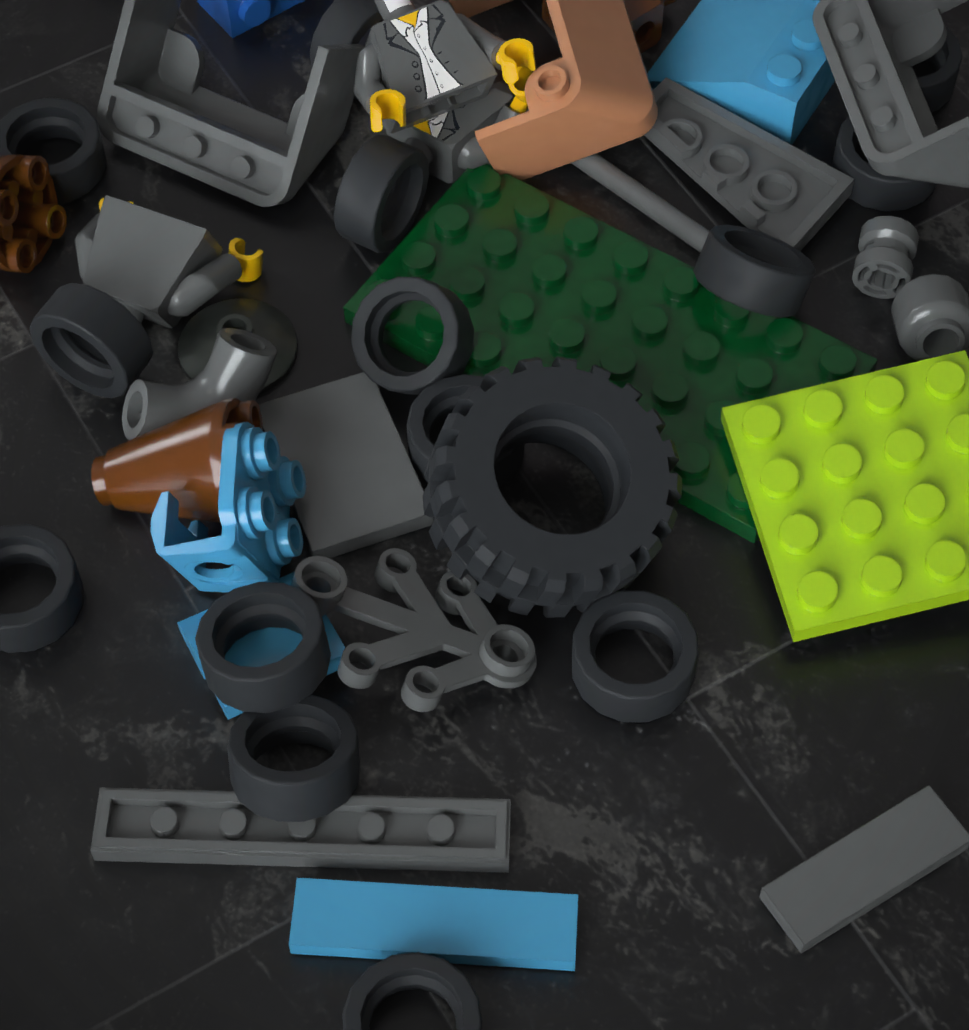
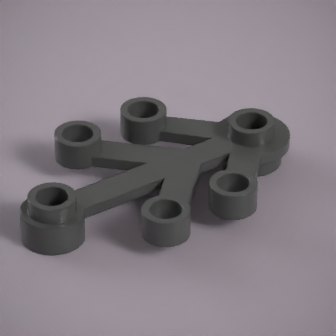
(488, 652)

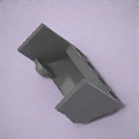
(872, 61)
(162, 113)

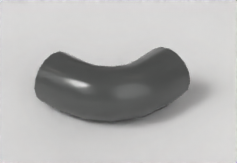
(234, 370)

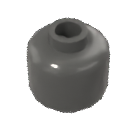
(931, 316)

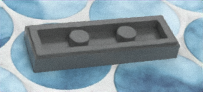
(864, 868)

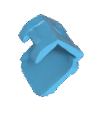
(253, 512)

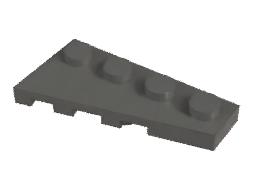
(747, 168)

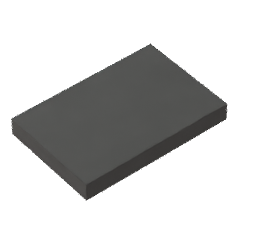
(353, 465)

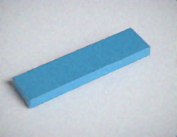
(439, 921)

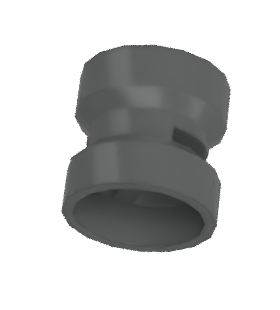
(885, 256)

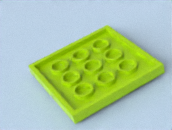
(861, 492)

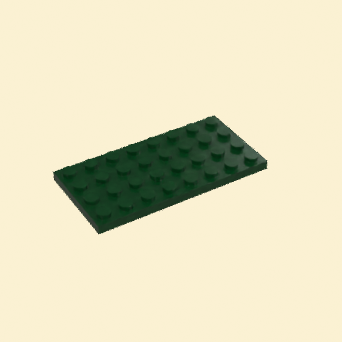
(579, 289)

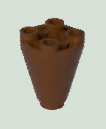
(27, 212)
(175, 459)

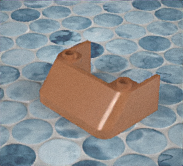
(577, 102)

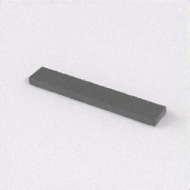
(358, 834)

